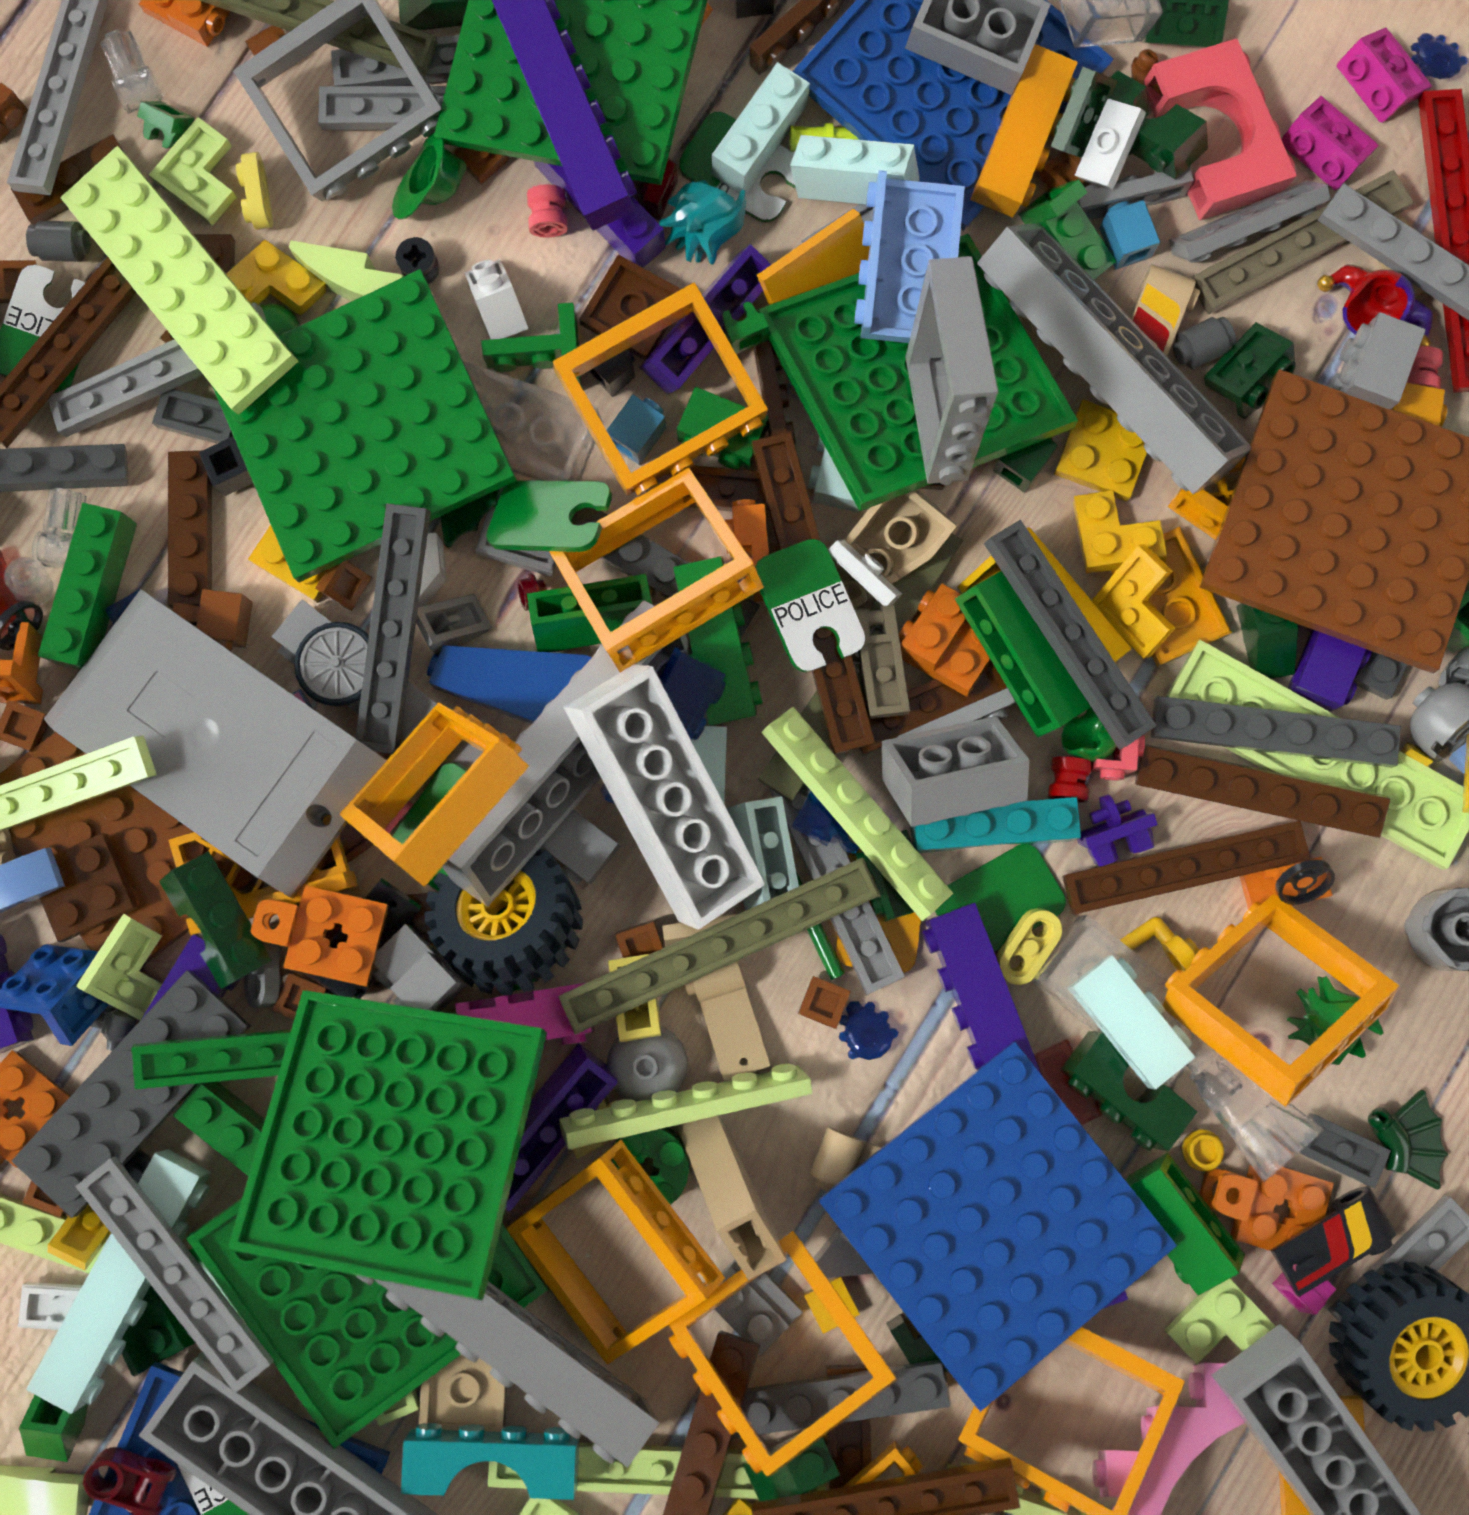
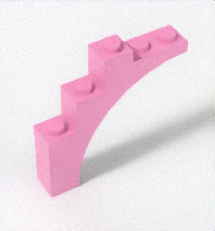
(1184, 1438)

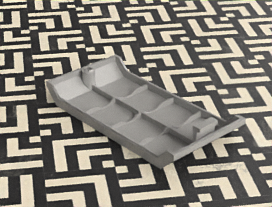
(225, 740)

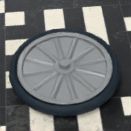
(332, 663)

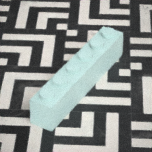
(114, 1293)

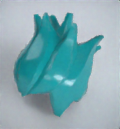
(704, 219)

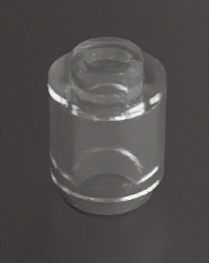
(39, 586)

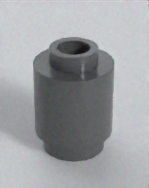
(58, 241)
(1204, 342)

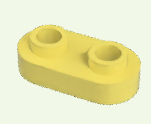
(253, 177)
(1031, 948)

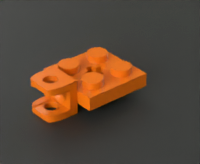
(304, 930)
(41, 1097)
(1254, 1202)

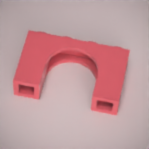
(1223, 80)

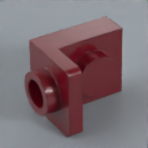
(657, 196)

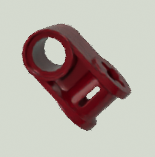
(133, 1480)

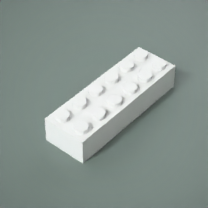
(665, 795)

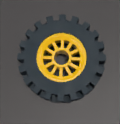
(505, 947)
(1382, 1339)

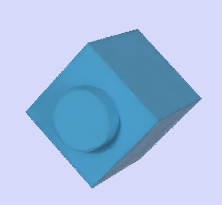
(1129, 233)
(637, 428)

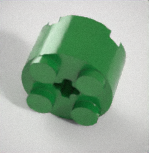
(668, 1156)

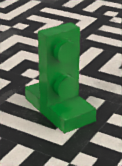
(1070, 227)
(538, 351)

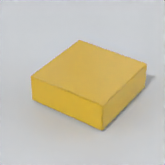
(819, 1311)

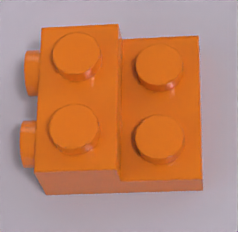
(190, 17)
(750, 530)
(944, 642)

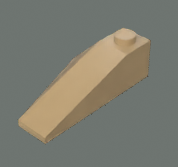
(899, 536)

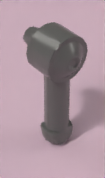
(114, 1026)

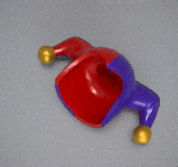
(1378, 292)

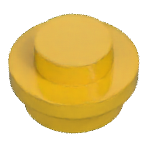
(1202, 1150)

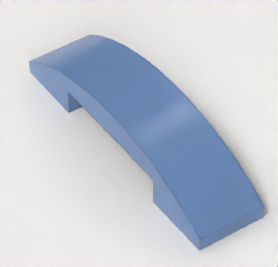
(28, 878)

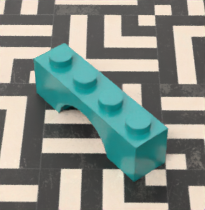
(1014, 824)
(542, 1460)

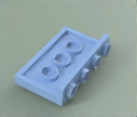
(906, 230)

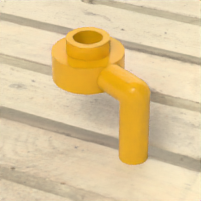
(1177, 950)

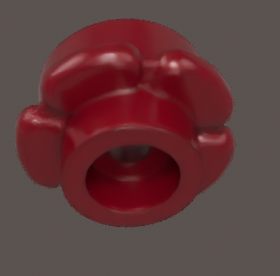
(529, 585)

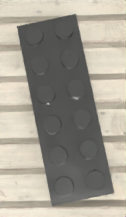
(107, 1112)

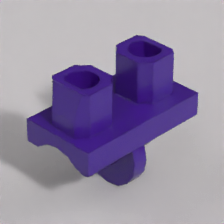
(1133, 826)

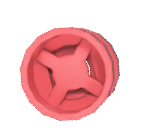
(547, 213)
(1426, 367)

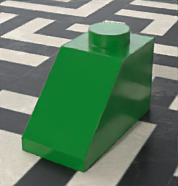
(51, 1431)

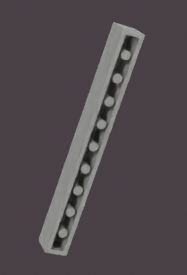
(575, 841)

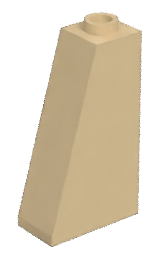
(731, 1196)

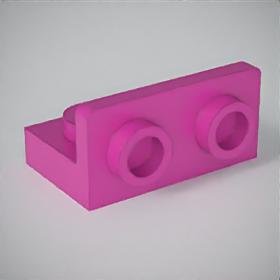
(1382, 74)
(1328, 143)

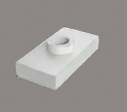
(1110, 143)
(865, 571)
(45, 1304)

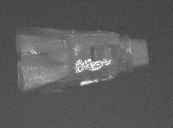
(1256, 1121)

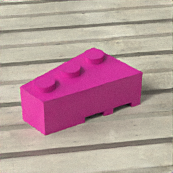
(532, 1009)

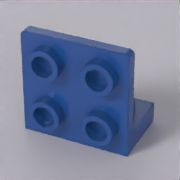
(49, 988)

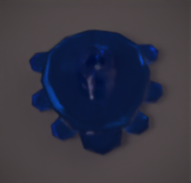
(1437, 57)
(866, 1031)

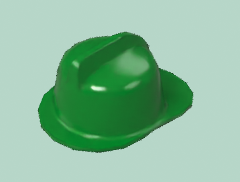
(429, 180)

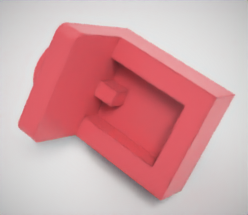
(1123, 761)

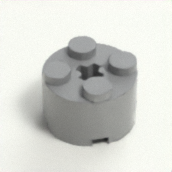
(1434, 930)

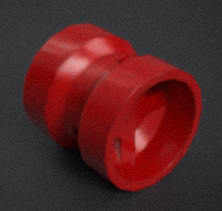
(1070, 778)

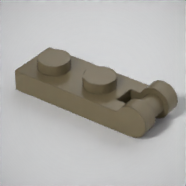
(882, 665)

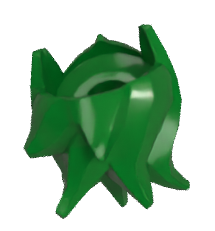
(1323, 1013)

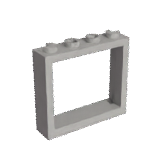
(304, 41)
(949, 368)

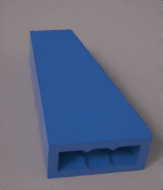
(503, 679)

